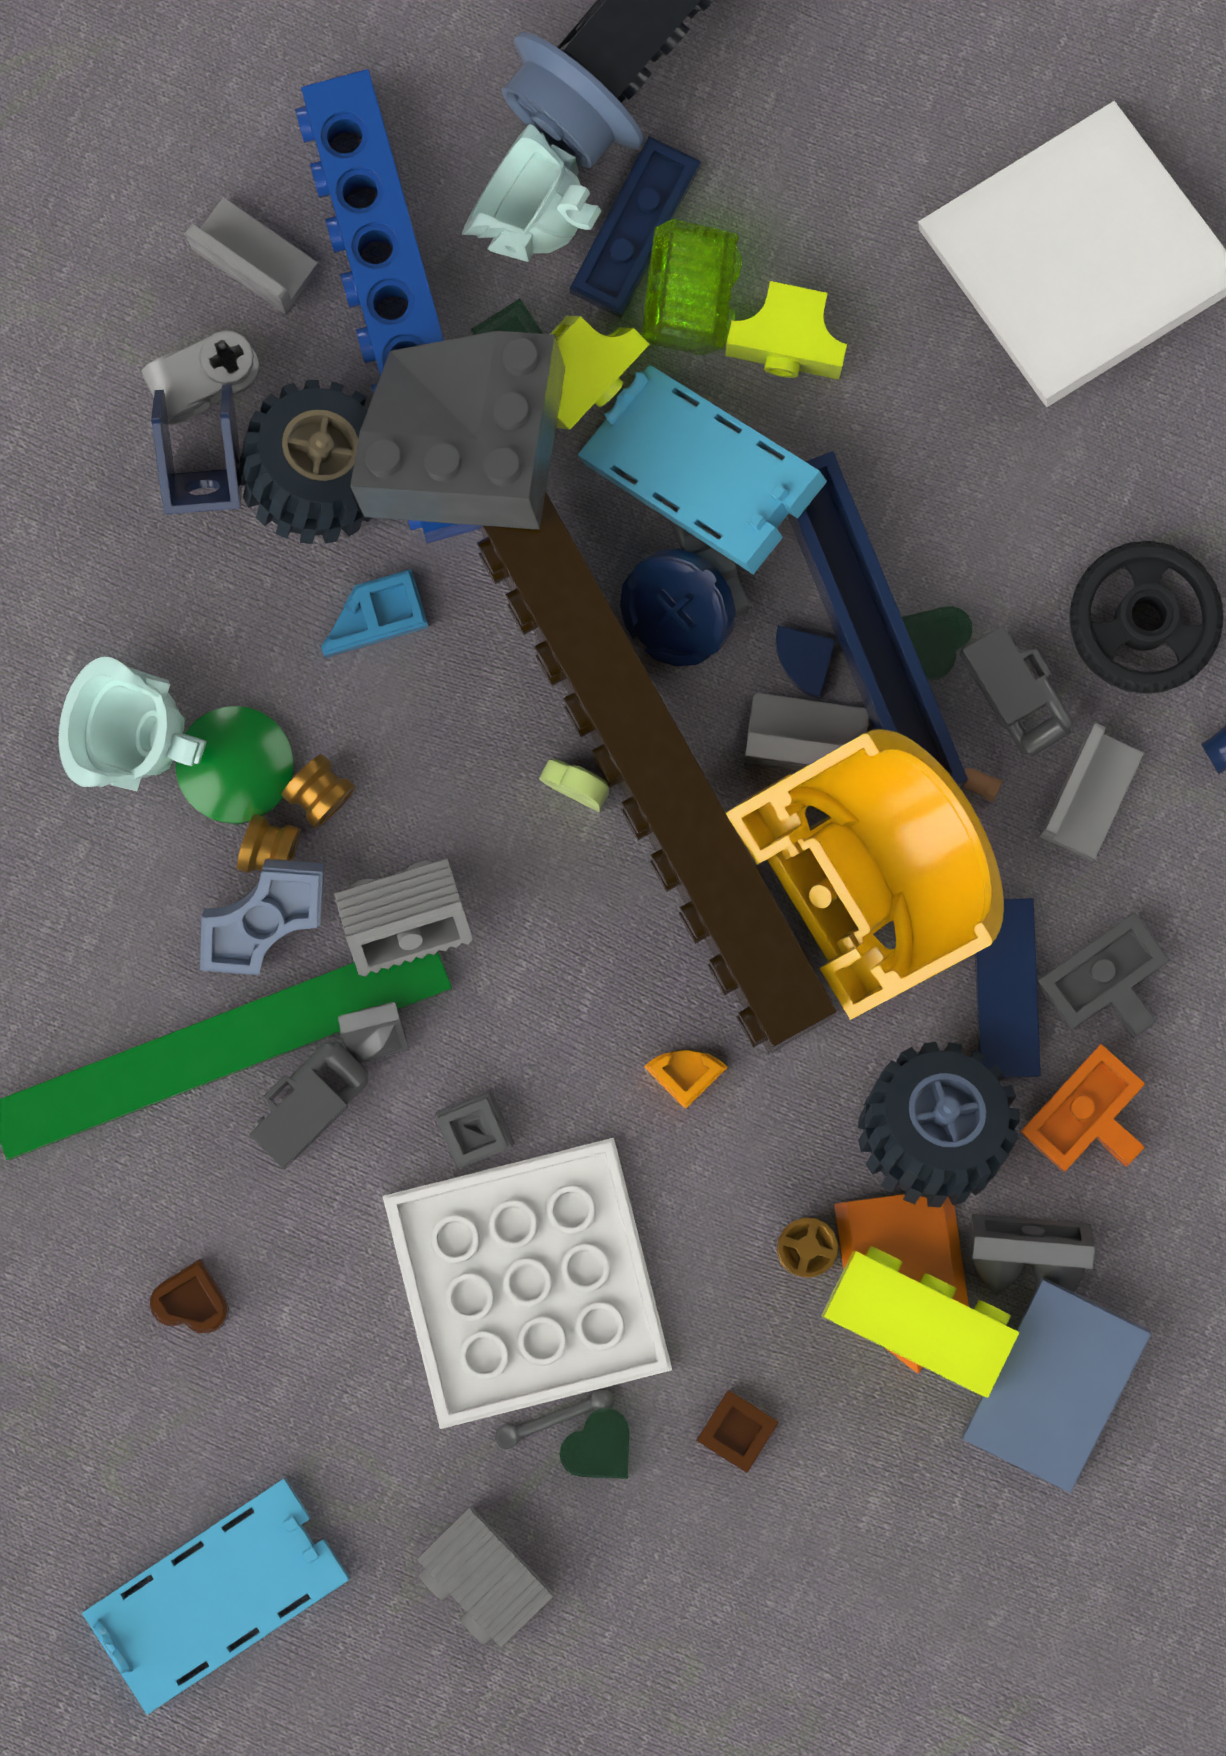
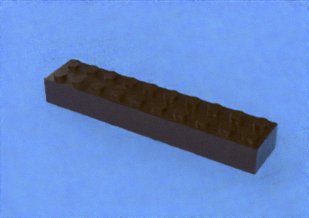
(660, 779)

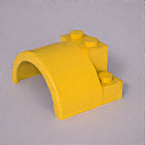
(891, 850)

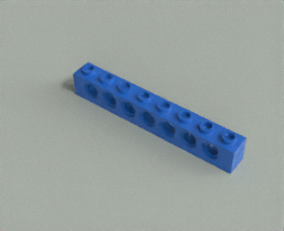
(352, 106)

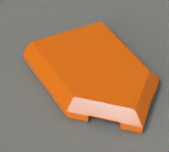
(914, 1233)

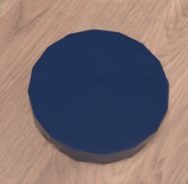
(678, 607)

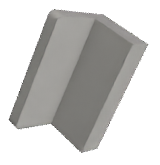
(253, 255)
(799, 731)
(1091, 794)

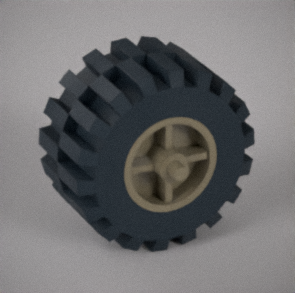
(303, 460)

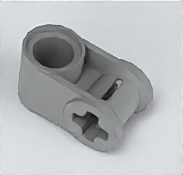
(195, 377)

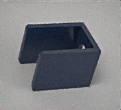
(176, 486)

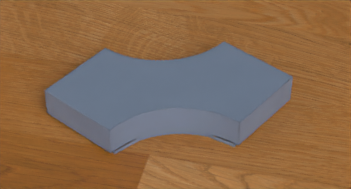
(282, 901)

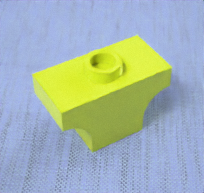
(788, 335)
(592, 365)

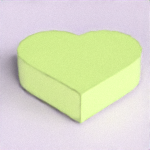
(576, 783)

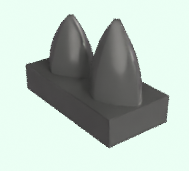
(1054, 1248)

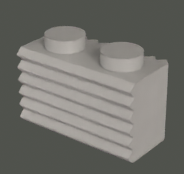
(403, 916)
(483, 1578)

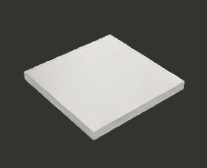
(1079, 253)
(527, 1283)

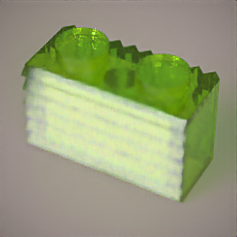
(690, 287)

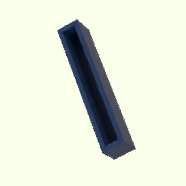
(869, 619)

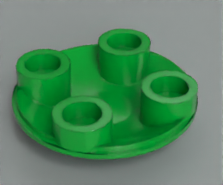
(241, 767)

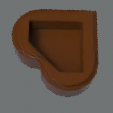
(190, 1299)

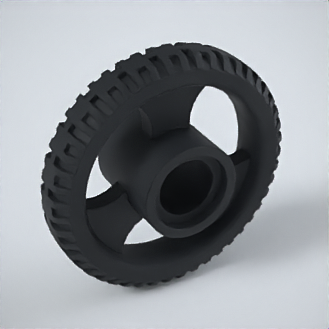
(1191, 644)

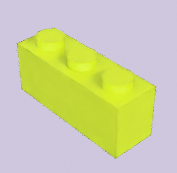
(921, 1321)

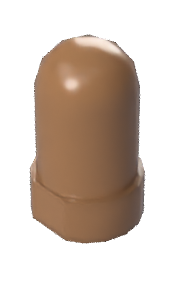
(982, 784)

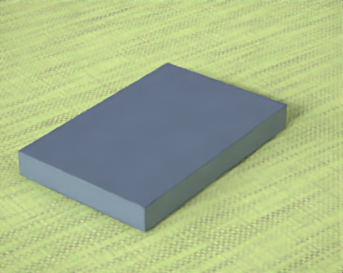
(1057, 1385)

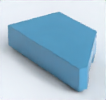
(377, 613)

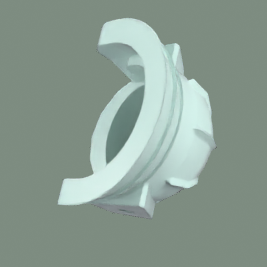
(532, 200)
(121, 727)

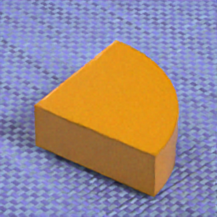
(685, 1073)

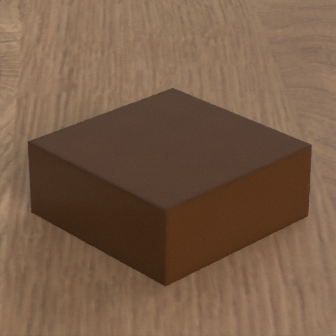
(737, 1431)

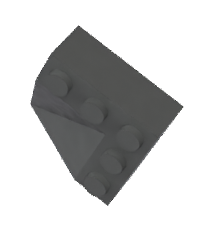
(462, 431)

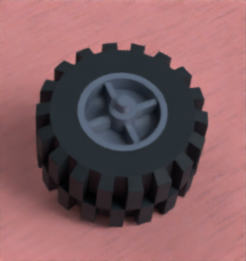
(938, 1124)

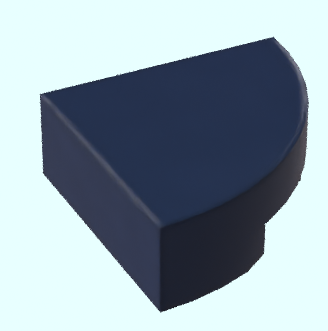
(804, 658)

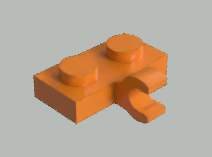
(1086, 1112)

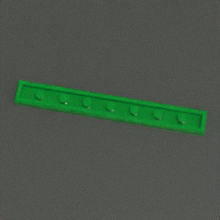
(207, 1052)

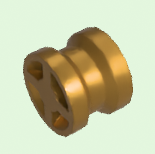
(318, 791)
(266, 842)
(818, 1241)

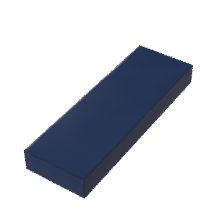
(626, 237)
(1009, 995)

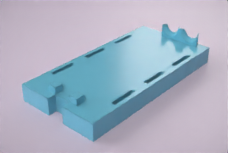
(701, 467)
(215, 1596)

